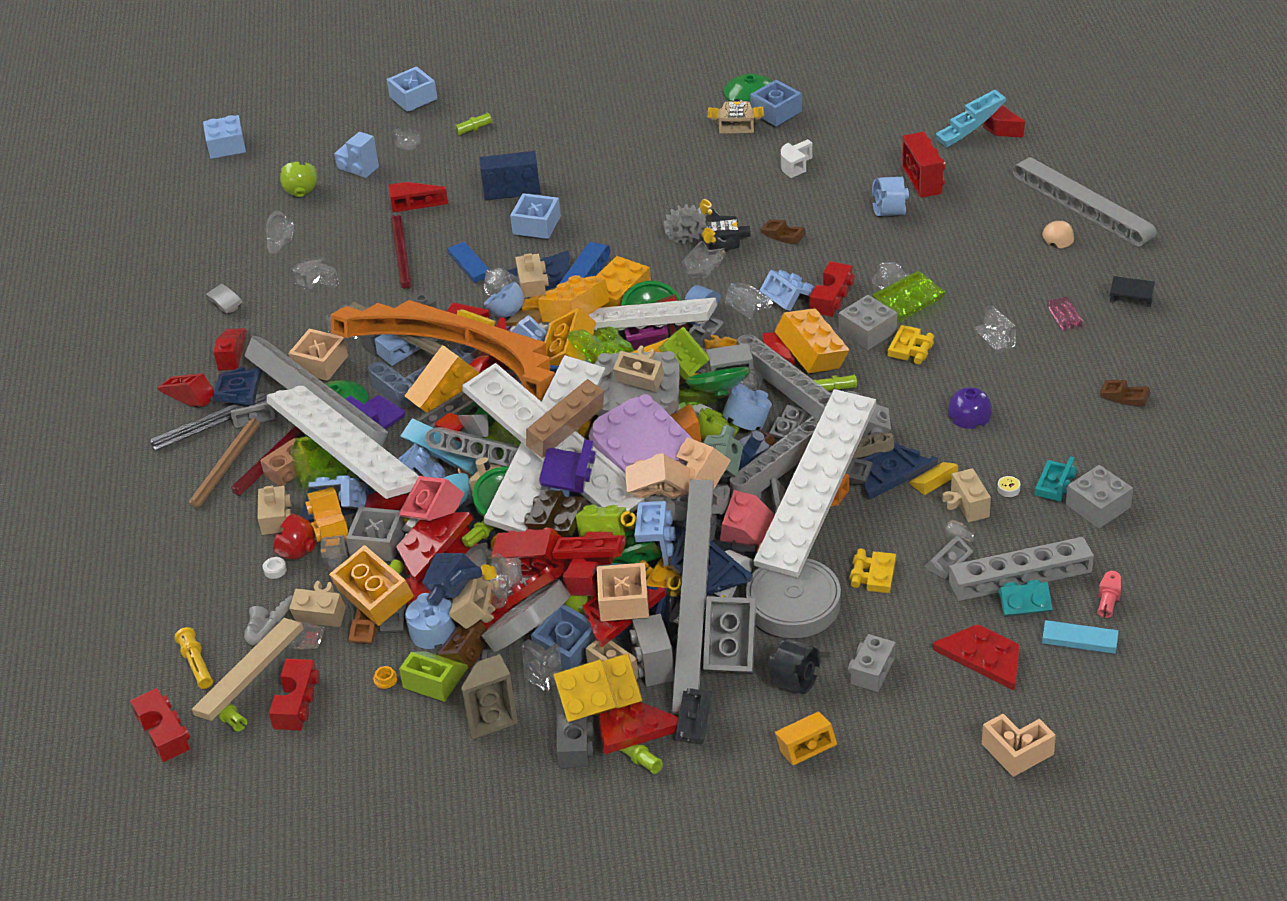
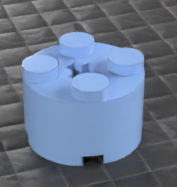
(889, 196)
(747, 407)
(428, 623)

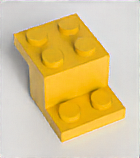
(598, 687)

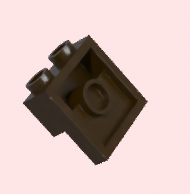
(555, 511)

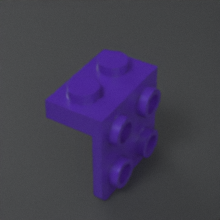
(379, 410)
(568, 469)

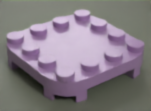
(637, 432)

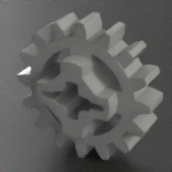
(684, 223)

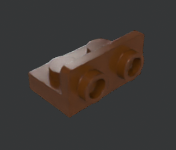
(465, 644)

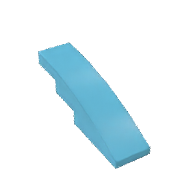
(974, 115)
(416, 432)

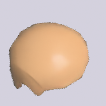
(1058, 233)

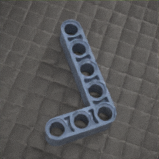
(395, 386)

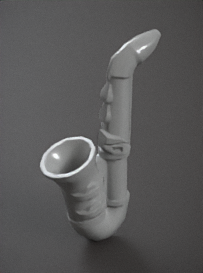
(260, 625)

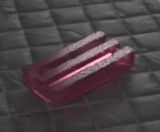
(1061, 315)

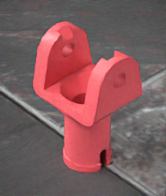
(1109, 593)

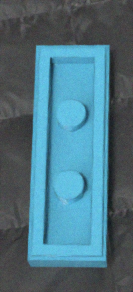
(1080, 636)

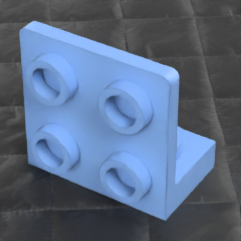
(785, 288)
(419, 458)
(351, 493)
(654, 525)

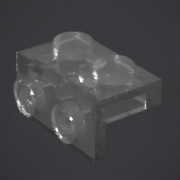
(702, 261)

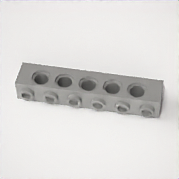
(1036, 563)

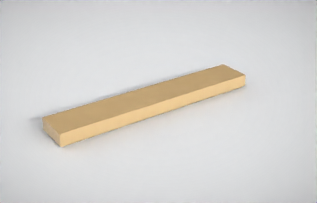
(247, 669)

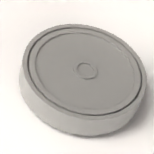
(795, 605)
(526, 615)

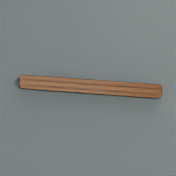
(224, 463)

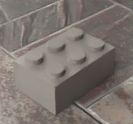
(729, 634)

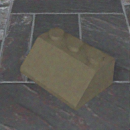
(489, 697)

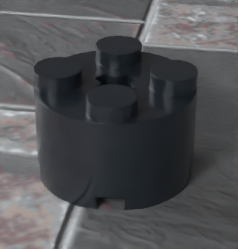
(794, 666)

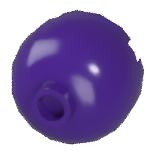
(970, 408)

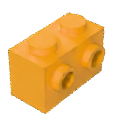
(806, 738)

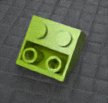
(431, 674)

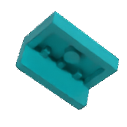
(1055, 479)
(1025, 599)

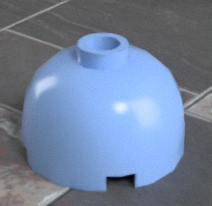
(506, 302)

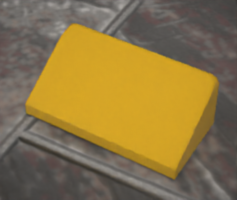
(934, 477)

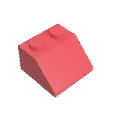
(431, 499)
(746, 519)

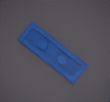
(468, 261)

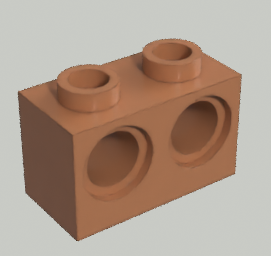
(280, 465)

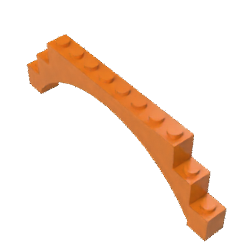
(518, 352)

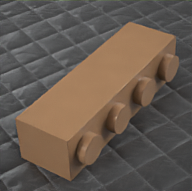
(564, 418)

